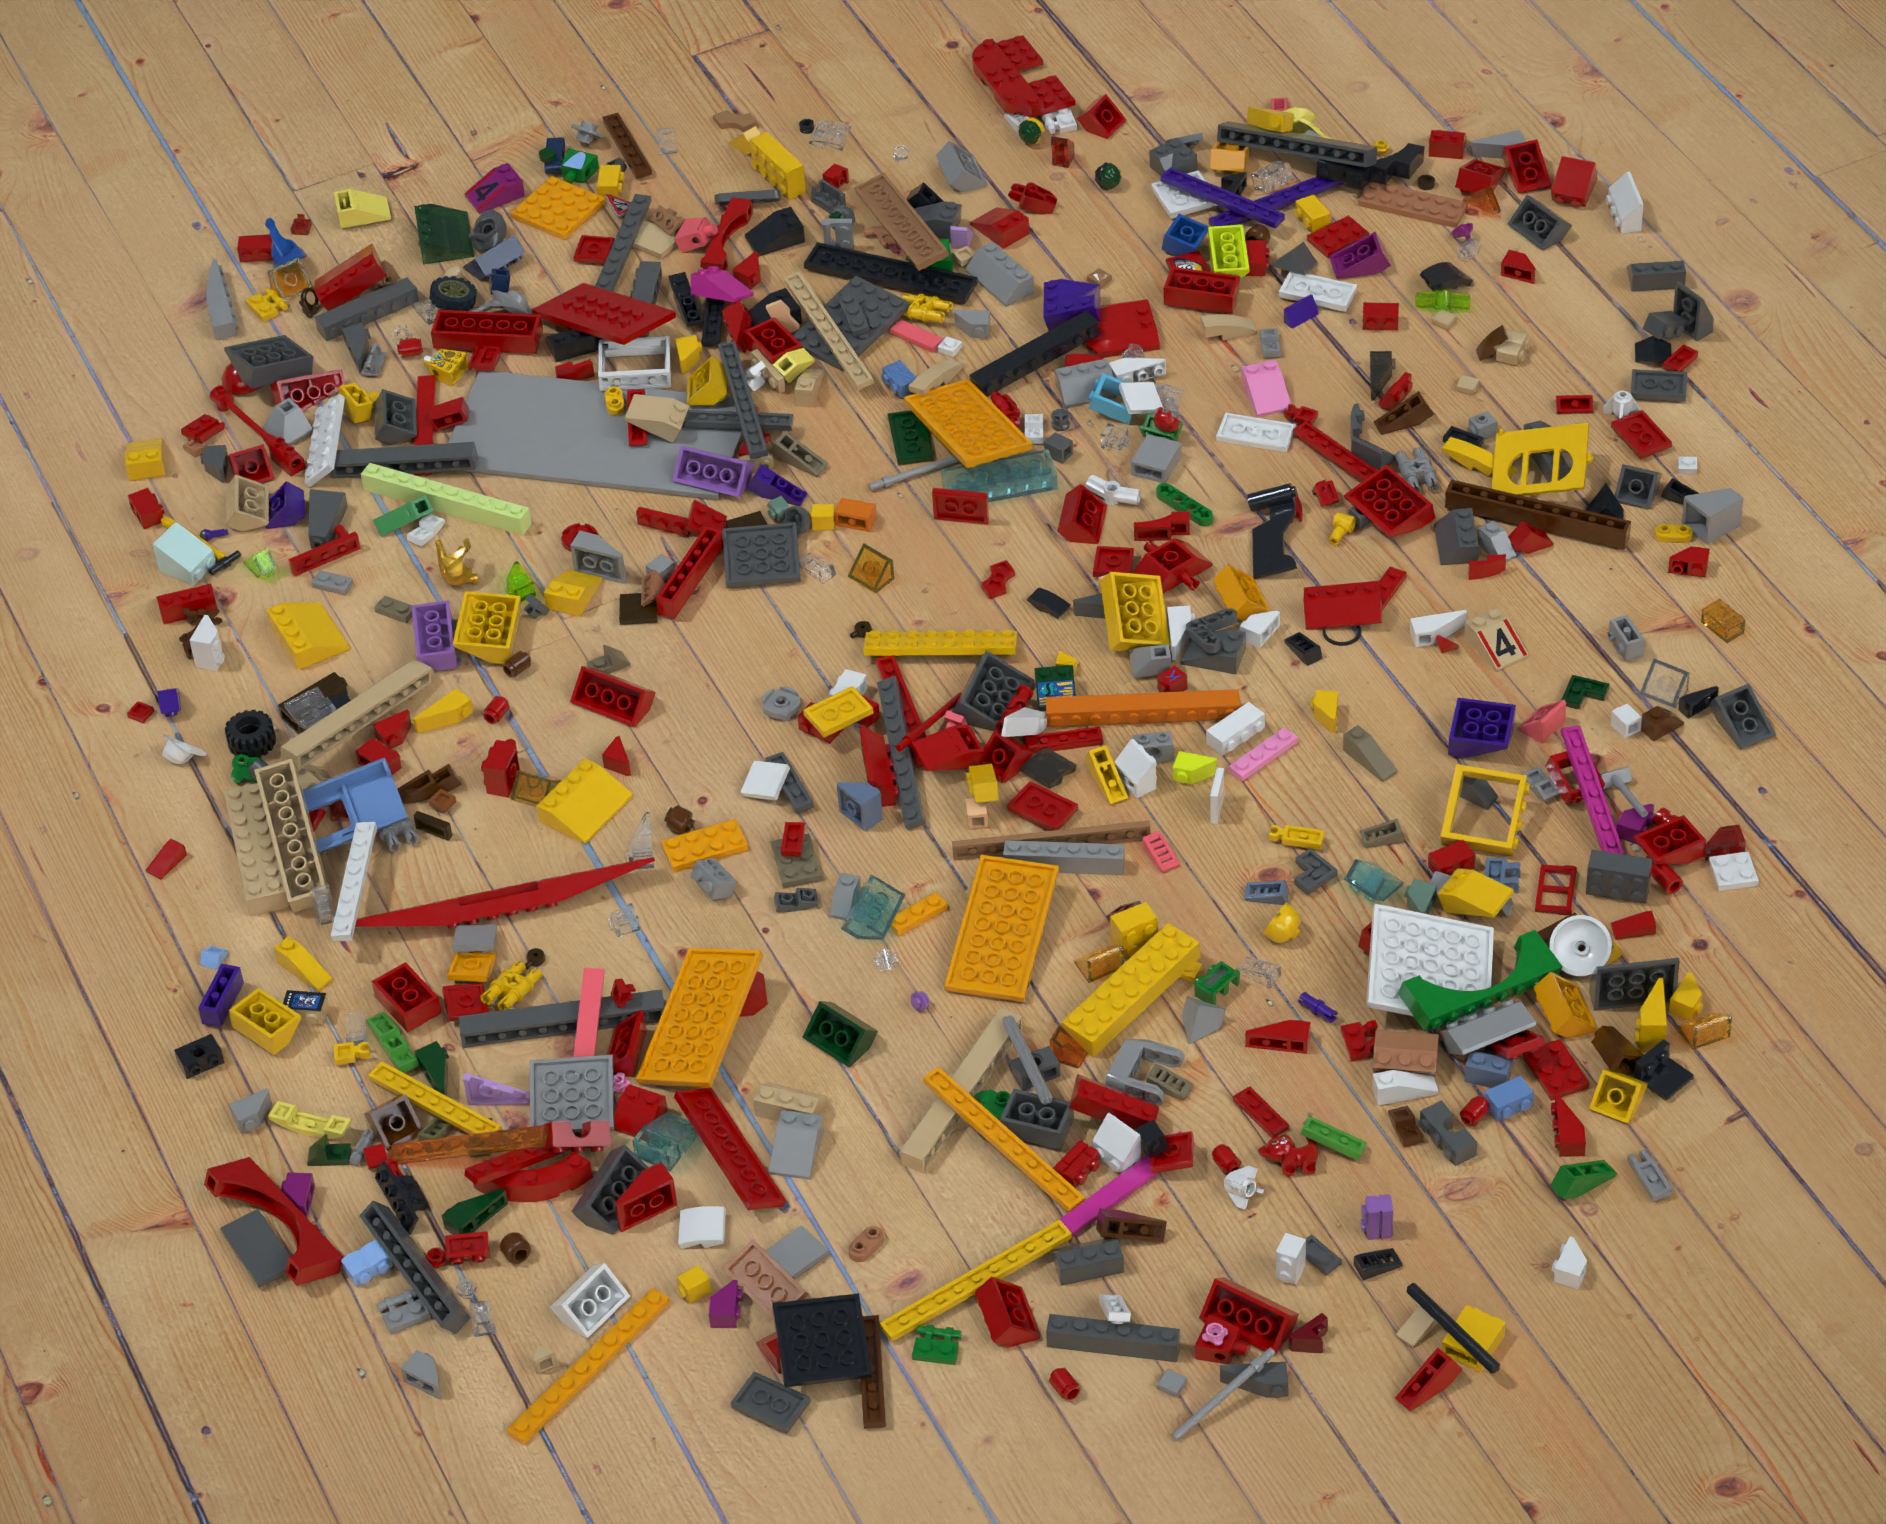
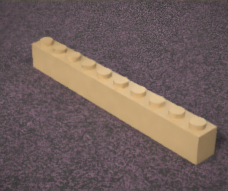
(357, 714)
(971, 1076)

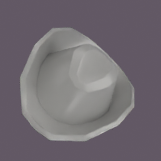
(511, 301)

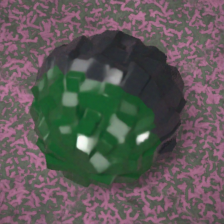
(1107, 176)

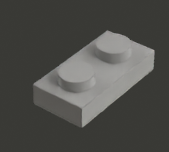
(332, 582)

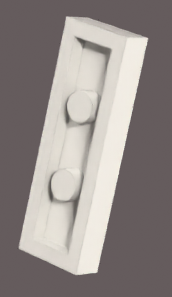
(1114, 1308)

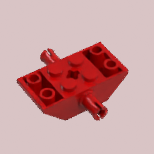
(1174, 563)

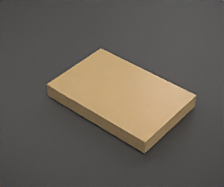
(654, 240)

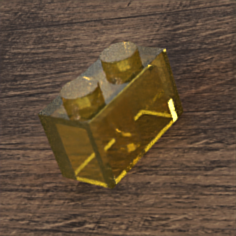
(1723, 620)

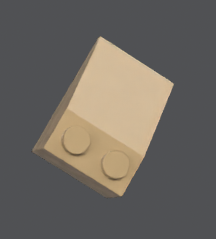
(657, 415)

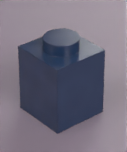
(499, 280)

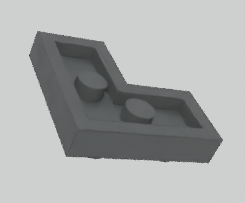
(1316, 872)

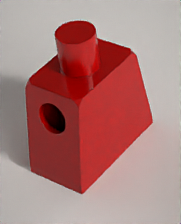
(1225, 1352)

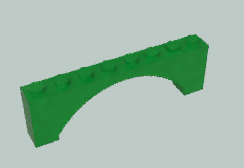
(1438, 1005)

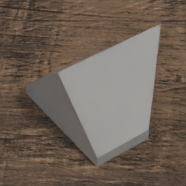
(1201, 1018)

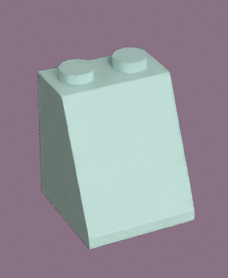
(183, 555)

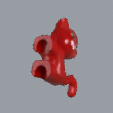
(1283, 1150)

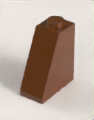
(1616, 1050)

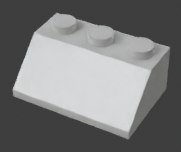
(1625, 204)
(590, 1300)

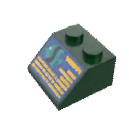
(1053, 682)

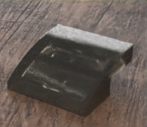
(1048, 767)

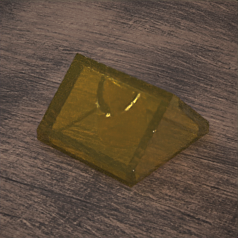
(289, 279)
(872, 569)
(532, 787)
(1101, 962)
(1706, 1029)

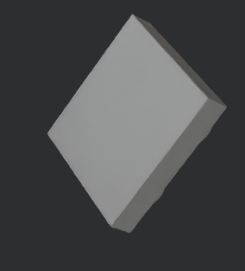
(474, 938)

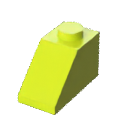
(1193, 768)

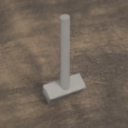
(1618, 778)

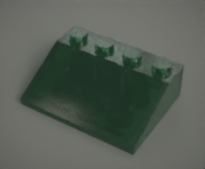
(443, 233)

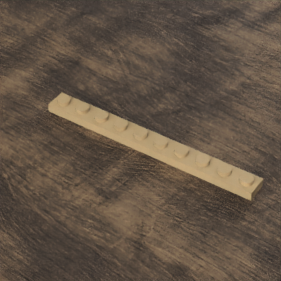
(828, 330)

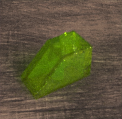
(261, 564)
(519, 582)

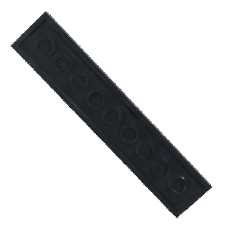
(891, 273)

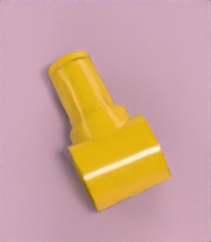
(1341, 525)

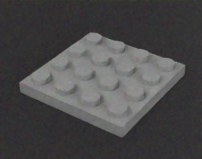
(572, 1090)

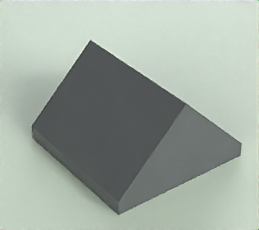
(1297, 260)
(1371, 453)

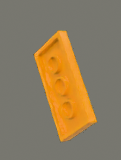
(705, 843)

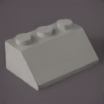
(960, 168)
(1077, 382)

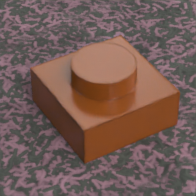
(442, 800)

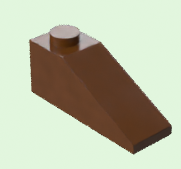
(1405, 415)
(1130, 1226)

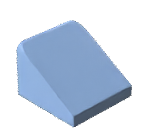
(213, 957)

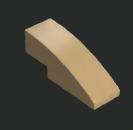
(1227, 326)

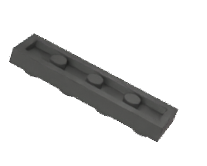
(792, 787)

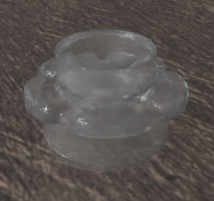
(467, 1292)

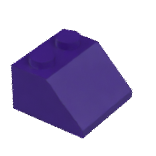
(286, 506)

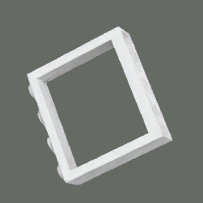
(636, 378)

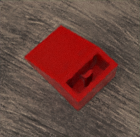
(949, 749)

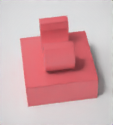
(954, 719)

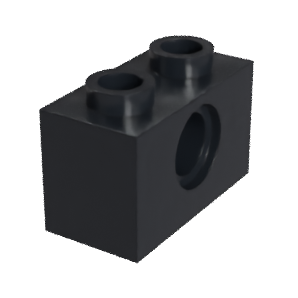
(199, 1056)

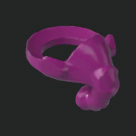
(1463, 231)

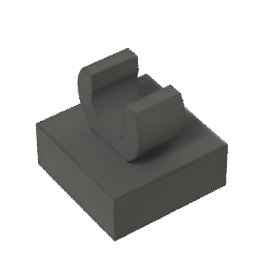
(535, 605)

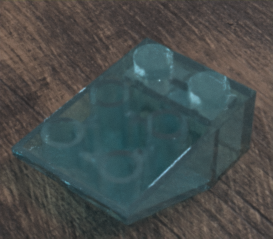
(664, 1140)

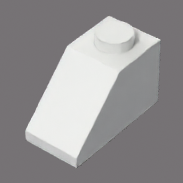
(1260, 627)

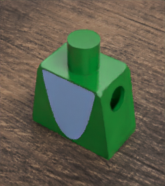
(578, 166)

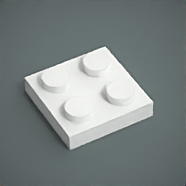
(1733, 871)

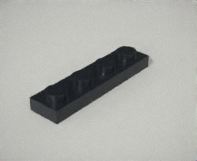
(712, 322)

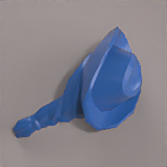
(283, 249)

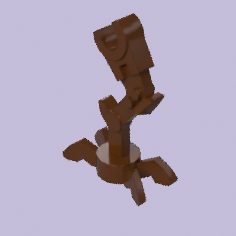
(197, 616)

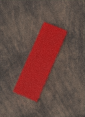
(1261, 1112)

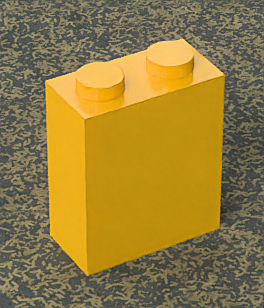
(1483, 1328)

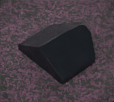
(1652, 350)

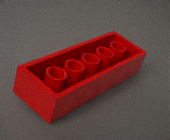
(470, 329)

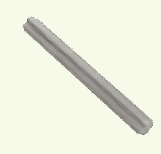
(1027, 1060)

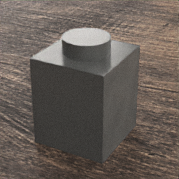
(1059, 447)

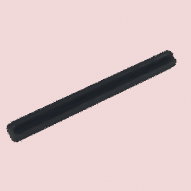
(1453, 1328)

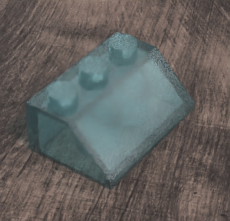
(873, 910)

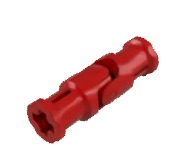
(1016, 703)

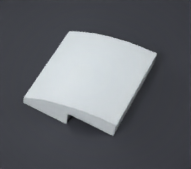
(702, 1226)

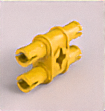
(926, 308)
(511, 986)

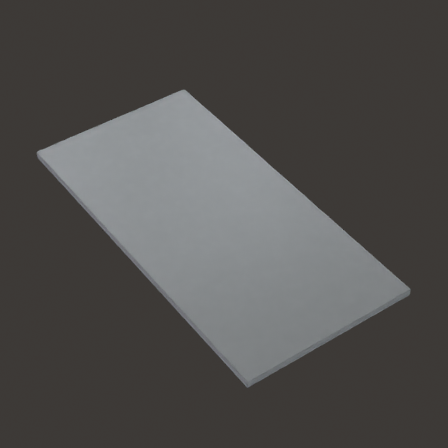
(566, 436)

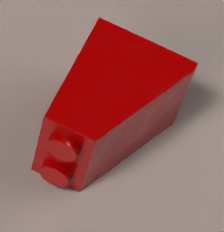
(1574, 181)

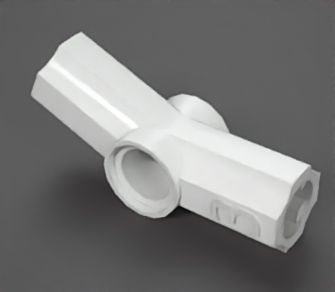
(1112, 491)

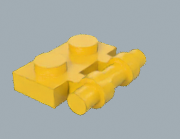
(262, 306)

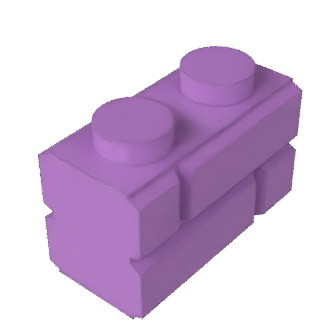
(1378, 1217)

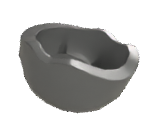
(800, 516)

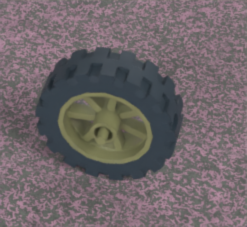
(453, 294)

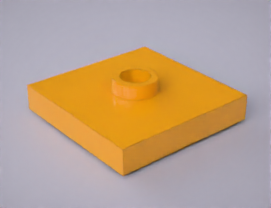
(472, 966)

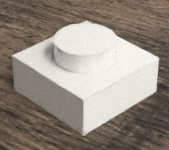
(950, 346)
(1687, 465)

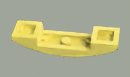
(308, 1124)

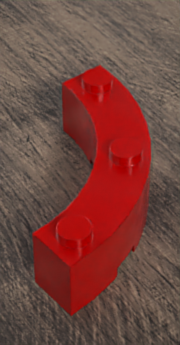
(543, 1182)

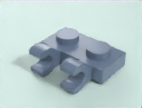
(1498, 868)

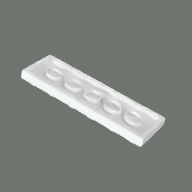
(324, 440)

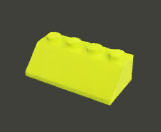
(1228, 250)

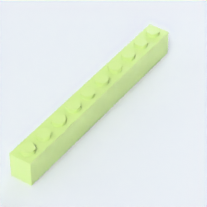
(447, 498)

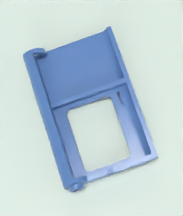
(367, 796)

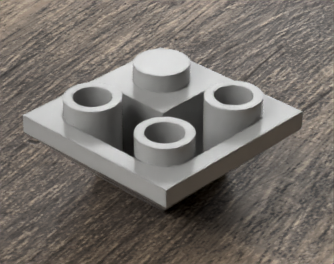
(288, 422)
(1150, 660)

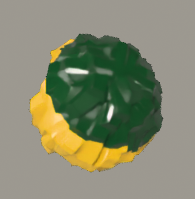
(1031, 130)

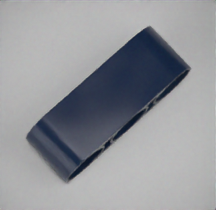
(558, 145)

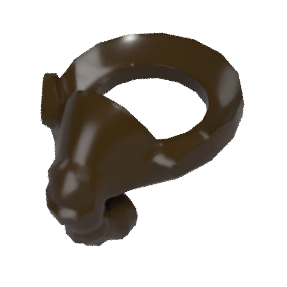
(308, 309)

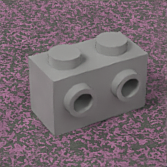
(1626, 638)
(713, 879)

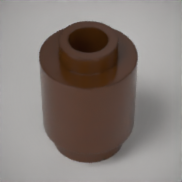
(516, 664)

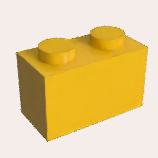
(610, 180)
(1312, 213)

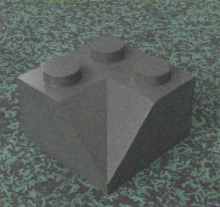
(1173, 155)

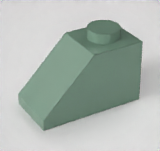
(1421, 896)

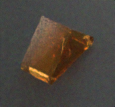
(1485, 200)
(1066, 1048)

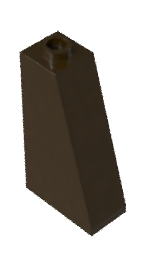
(329, 686)

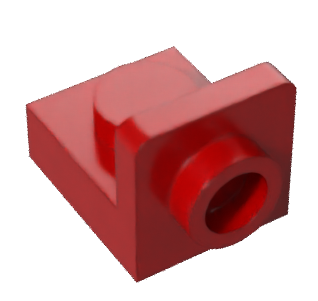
(1326, 493)

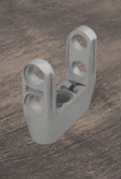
(1128, 1061)

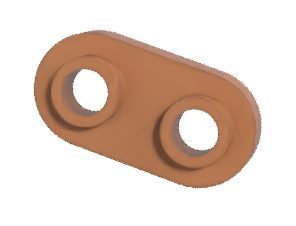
(868, 1241)

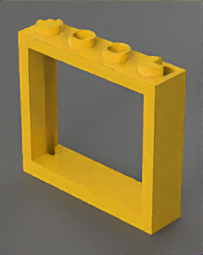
(1478, 843)

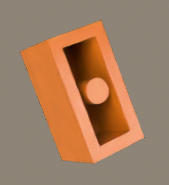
(855, 514)

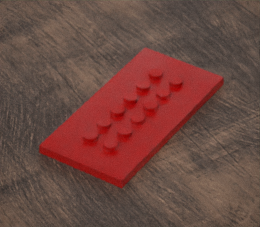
(604, 313)

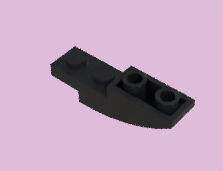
(685, 302)

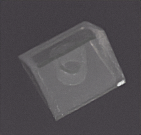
(1665, 683)

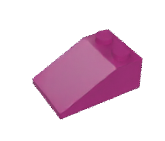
(718, 285)

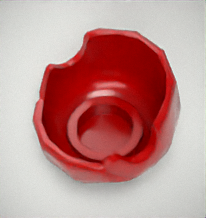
(1165, 421)

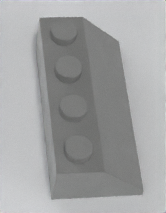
(1000, 274)
(1487, 1027)

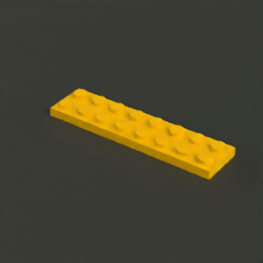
(940, 643)

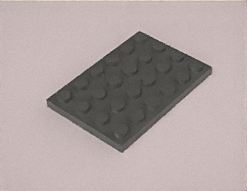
(878, 307)

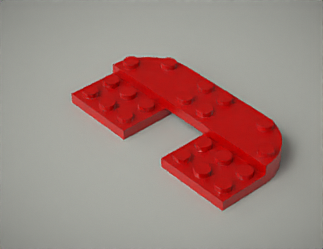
(999, 68)

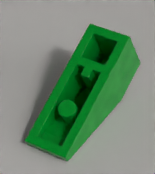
(1580, 1178)

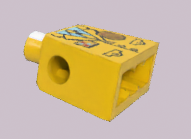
(447, 365)

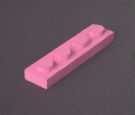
(1263, 754)

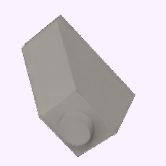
(973, 322)
(1495, 540)
(844, 895)
(251, 1111)
(422, 1373)

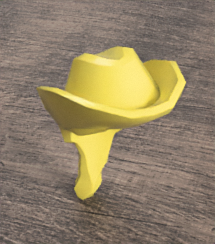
(1303, 121)

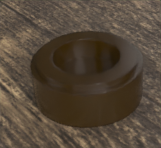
(1426, 182)

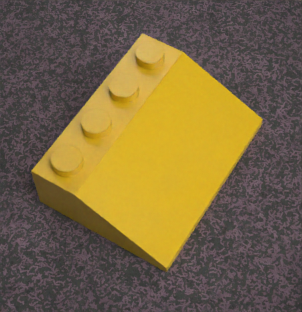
(1134, 611)
(488, 625)
(306, 632)
(583, 802)

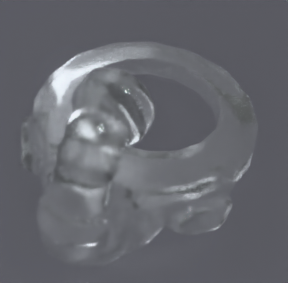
(1131, 352)

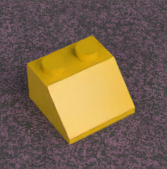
(1618, 1095)

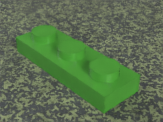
(1333, 1138)

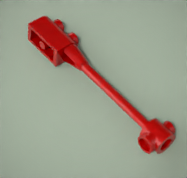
(279, 450)

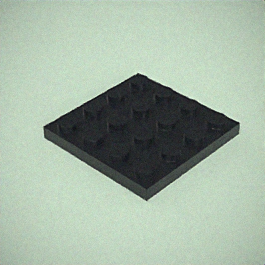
(821, 1340)

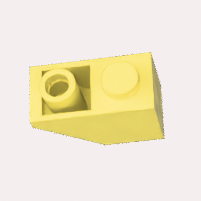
(793, 364)

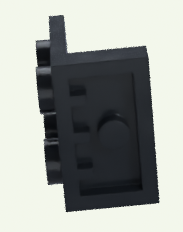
(1661, 1072)

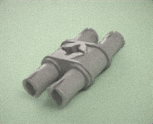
(1417, 469)
(390, 834)

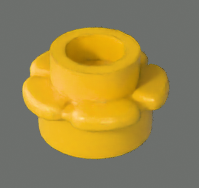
(1381, 147)

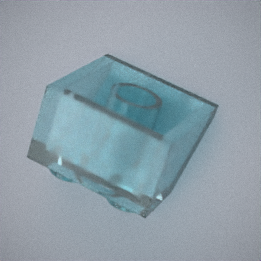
(1372, 880)

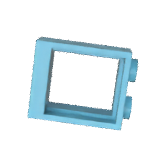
(1106, 406)

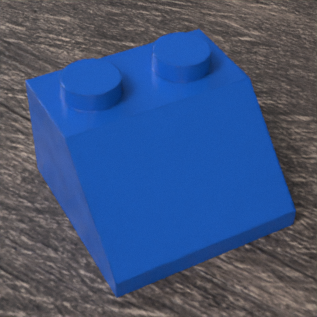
(1184, 236)

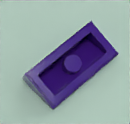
(1300, 311)

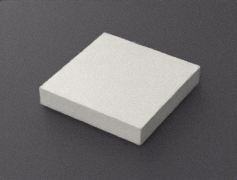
(1140, 397)
(765, 780)
(1217, 795)

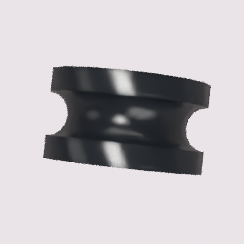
(806, 126)

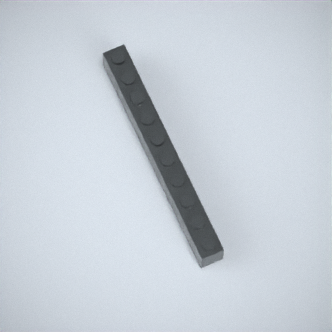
(1297, 144)
(551, 1019)

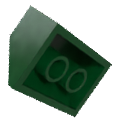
(839, 1033)

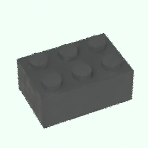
(1618, 876)
(1037, 1122)

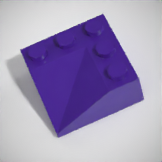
(1068, 299)
(1480, 727)

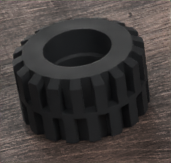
(250, 734)

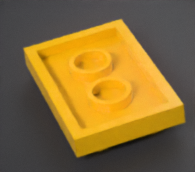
(838, 711)

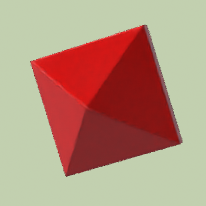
(1446, 645)

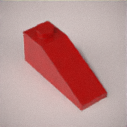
(1281, 1036)
(1429, 1380)

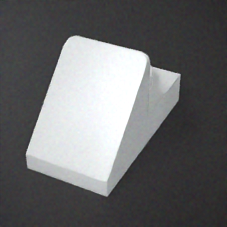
(754, 376)

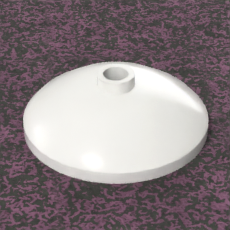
(1581, 931)

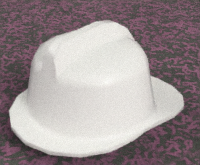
(180, 752)

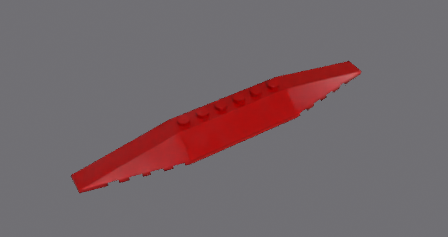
(501, 900)

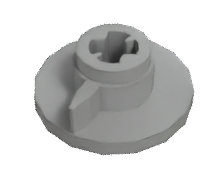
(586, 132)

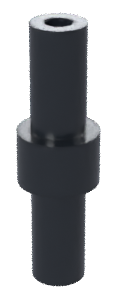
(224, 562)

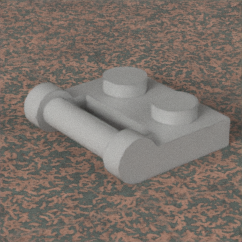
(843, 232)

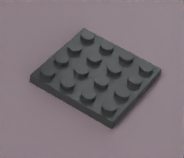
(761, 555)

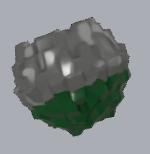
(841, 212)

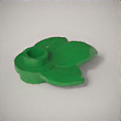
(240, 770)
(994, 1101)

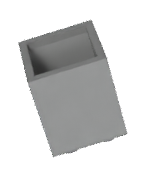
(1712, 513)

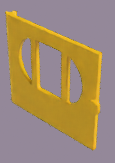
(1566, 438)

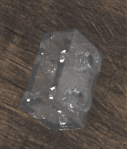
(1272, 176)

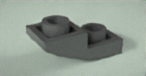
(1357, 417)
(800, 900)

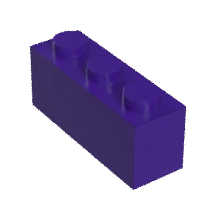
(221, 995)

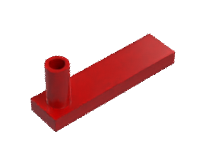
(325, 553)

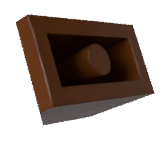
(1659, 722)

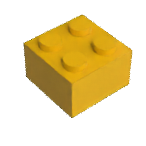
(1133, 928)

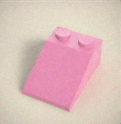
(1265, 387)

